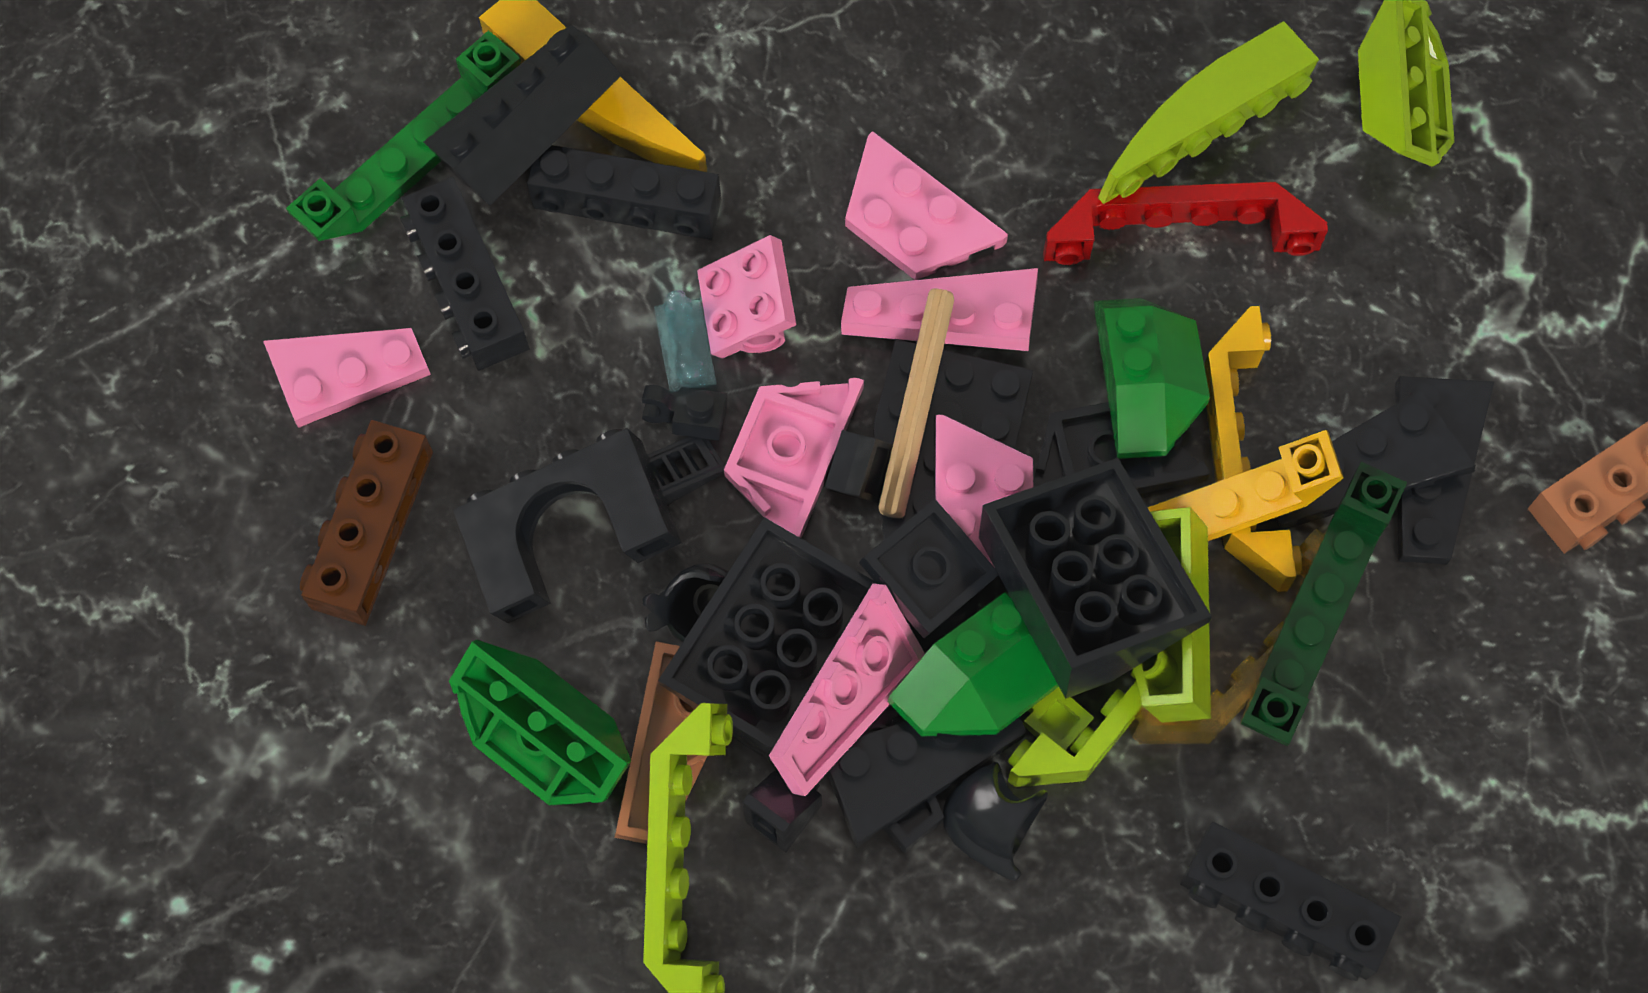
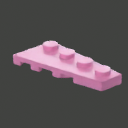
(986, 310)

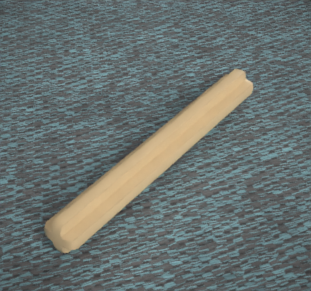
(916, 403)

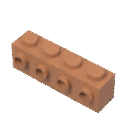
(1596, 494)

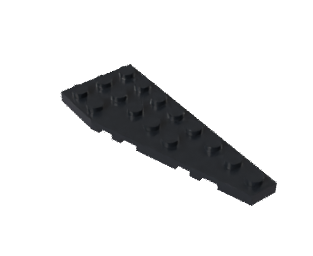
(970, 391)

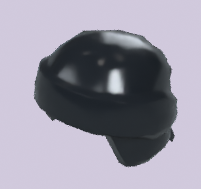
(683, 599)

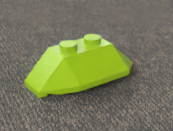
(1406, 82)

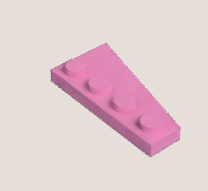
(848, 691)

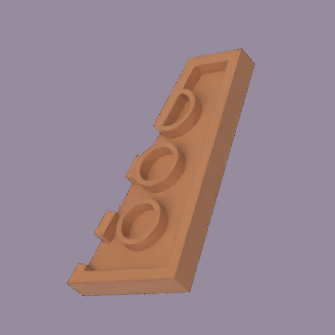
(658, 719)

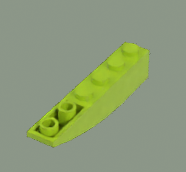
(1213, 104)

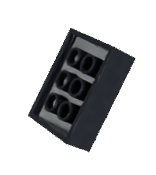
(1090, 575)
(766, 634)

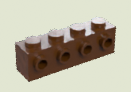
(366, 522)

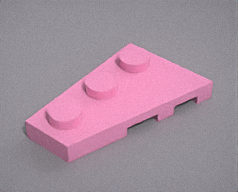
(343, 369)

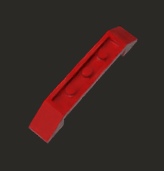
(1292, 223)

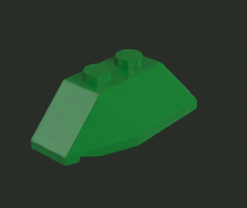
(1150, 374)
(976, 676)
(538, 726)

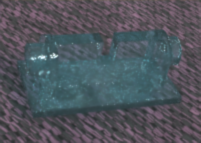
(684, 342)

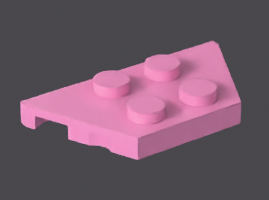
(914, 215)
(790, 448)
(975, 472)

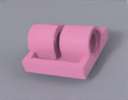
(747, 299)

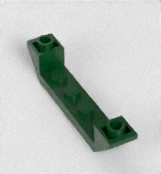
(1321, 603)

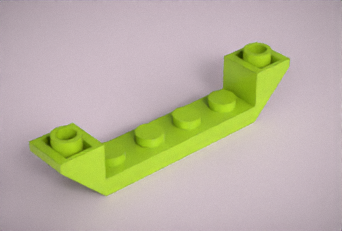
(1049, 763)
(669, 831)

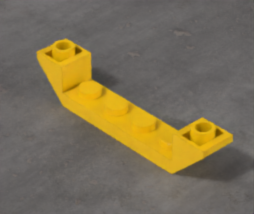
(1242, 347)
(1295, 481)

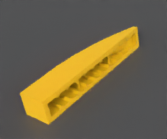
(619, 112)

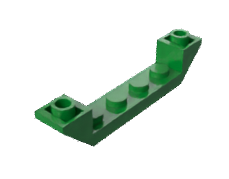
(405, 157)

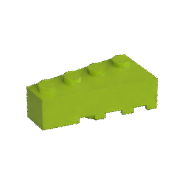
(1177, 680)

